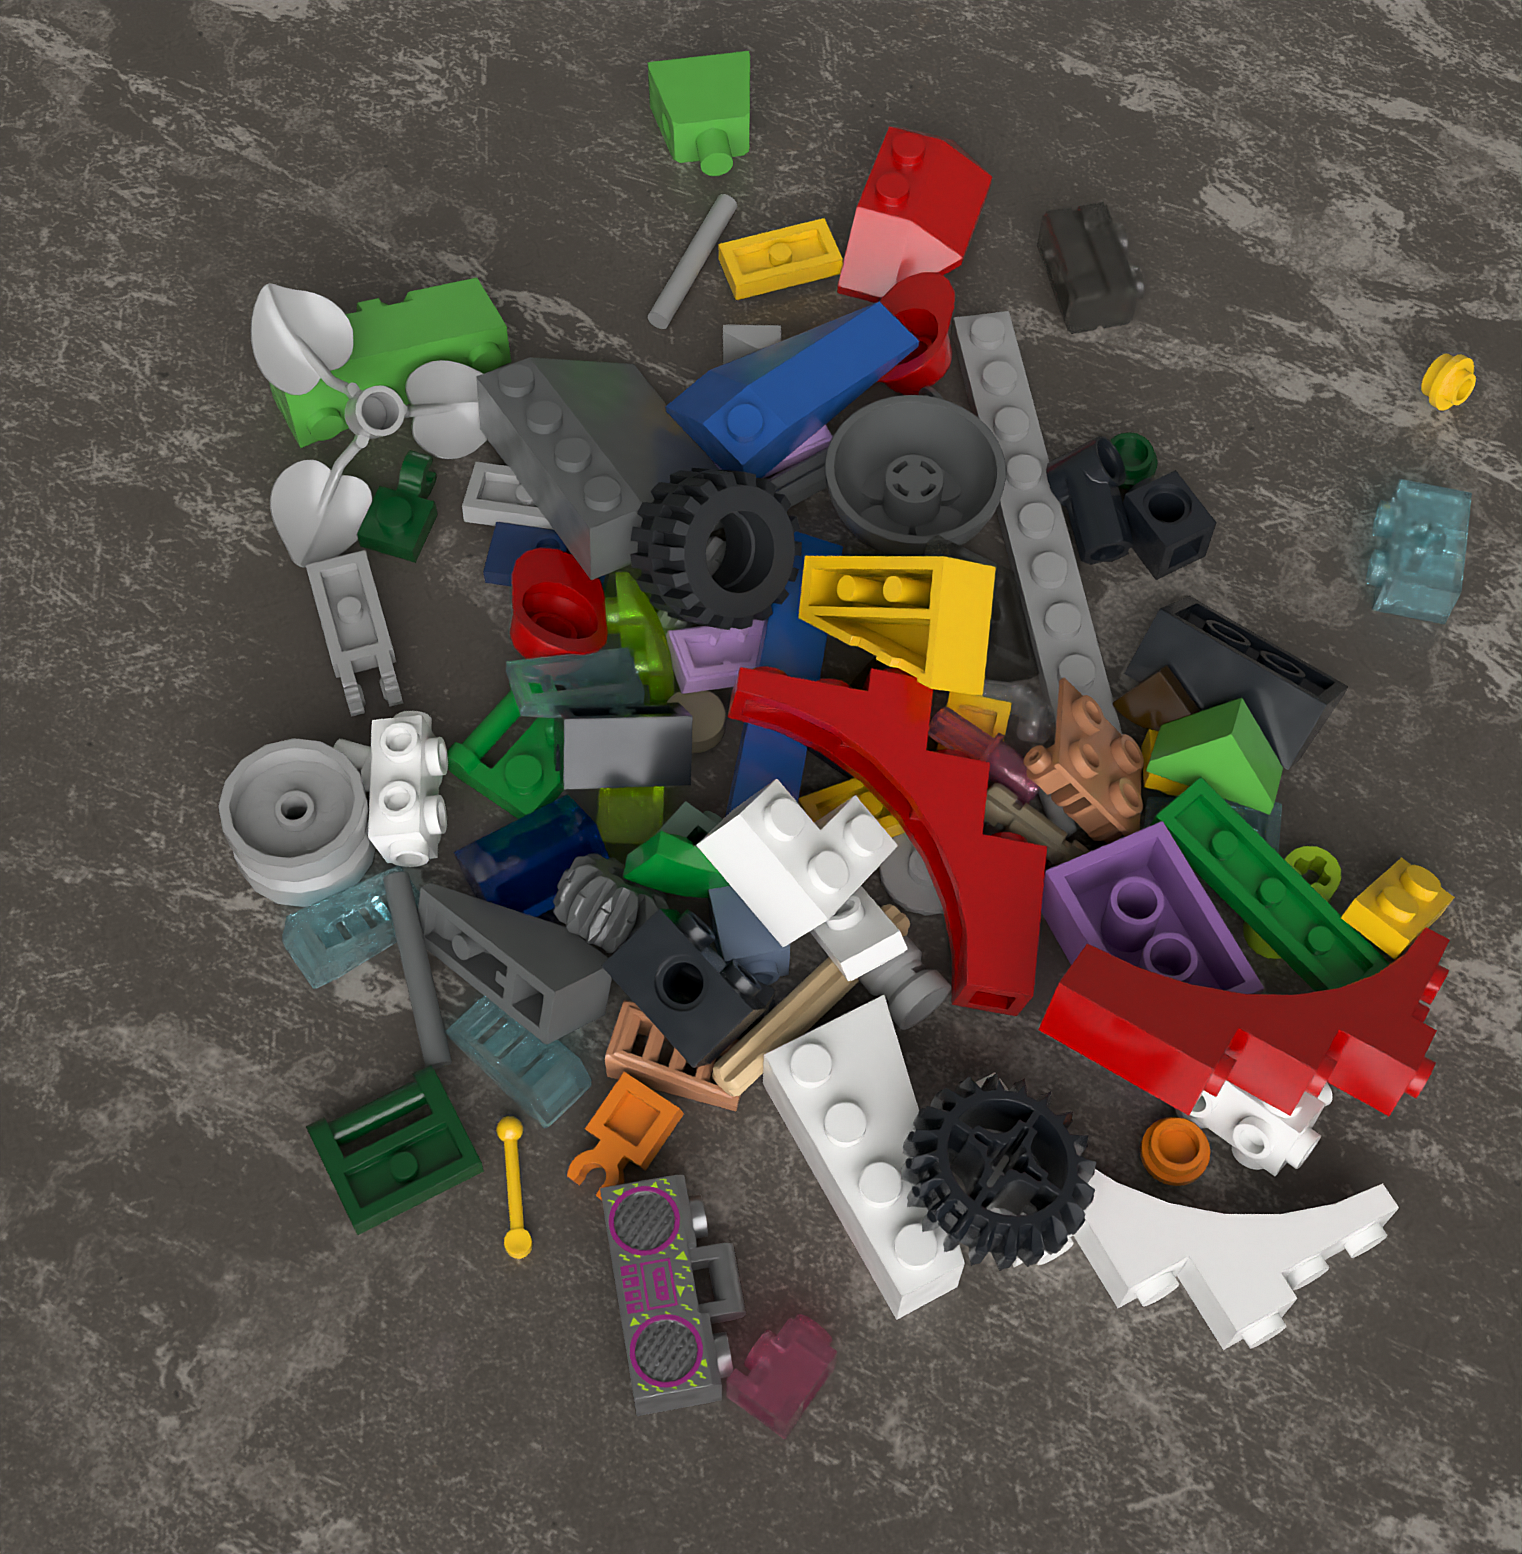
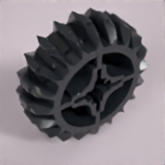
(1047, 1194)

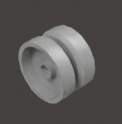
(297, 821)

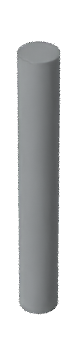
(692, 261)

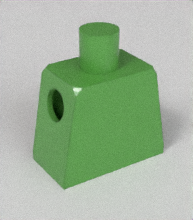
(703, 108)

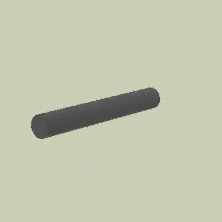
(417, 970)

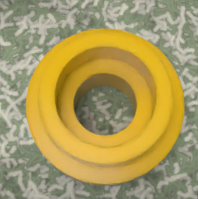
(1449, 381)

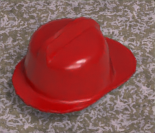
(925, 308)
(555, 606)

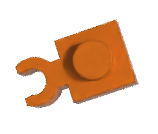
(630, 1127)

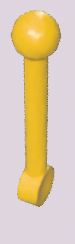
(517, 1240)

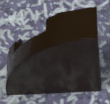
(1156, 701)

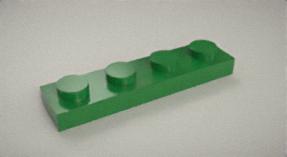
(1267, 891)

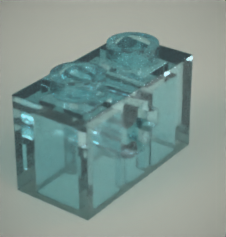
(1420, 551)

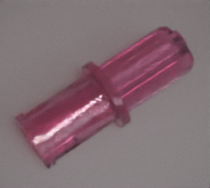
(1005, 763)

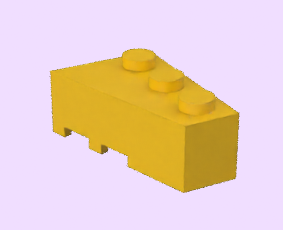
(907, 611)

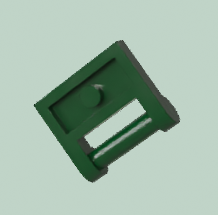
(402, 1166)

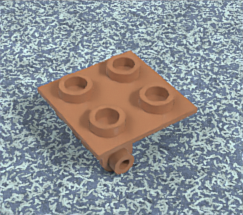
(1090, 769)

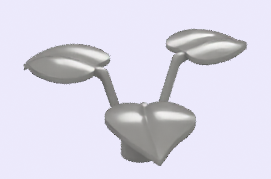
(298, 342)

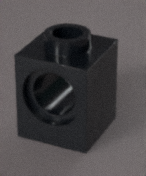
(1172, 543)

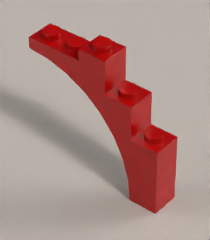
(939, 798)
(1194, 1037)

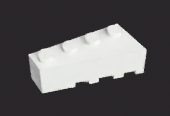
(849, 1114)

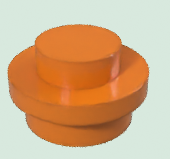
(1175, 1151)

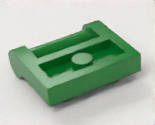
(524, 775)

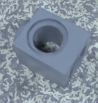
(744, 937)

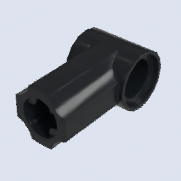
(1087, 485)

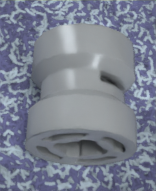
(907, 986)

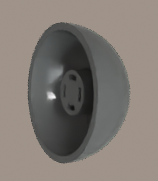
(914, 473)

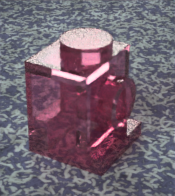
(784, 1374)

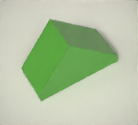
(1224, 750)

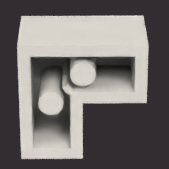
(788, 865)

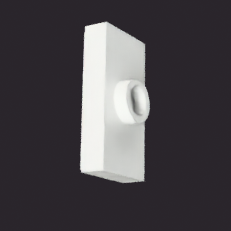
(859, 936)

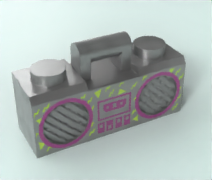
(665, 1330)

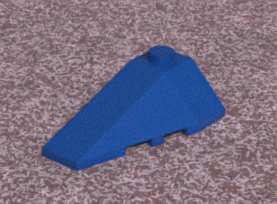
(778, 397)

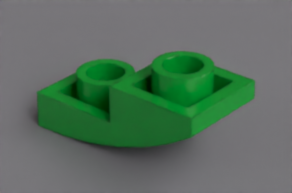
(672, 866)

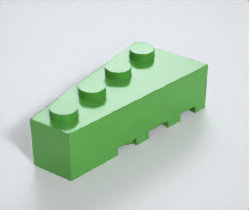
(392, 341)

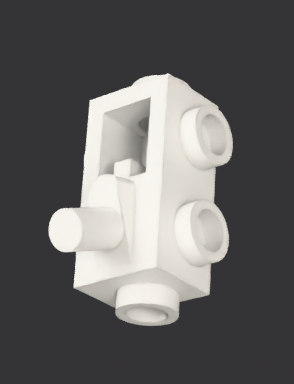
(403, 786)
(1259, 1132)

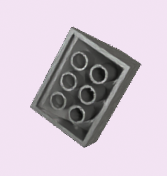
(585, 448)

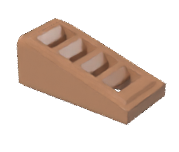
(655, 1075)

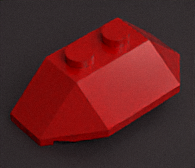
(912, 213)

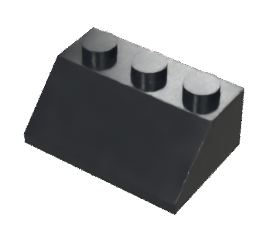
(1228, 662)

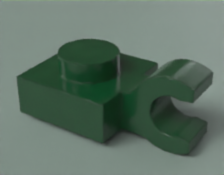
(402, 517)

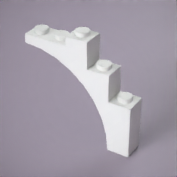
(1226, 1262)

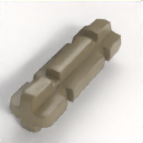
(1030, 824)

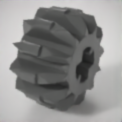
(602, 903)

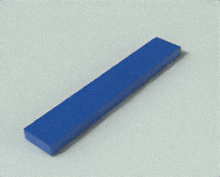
(799, 652)

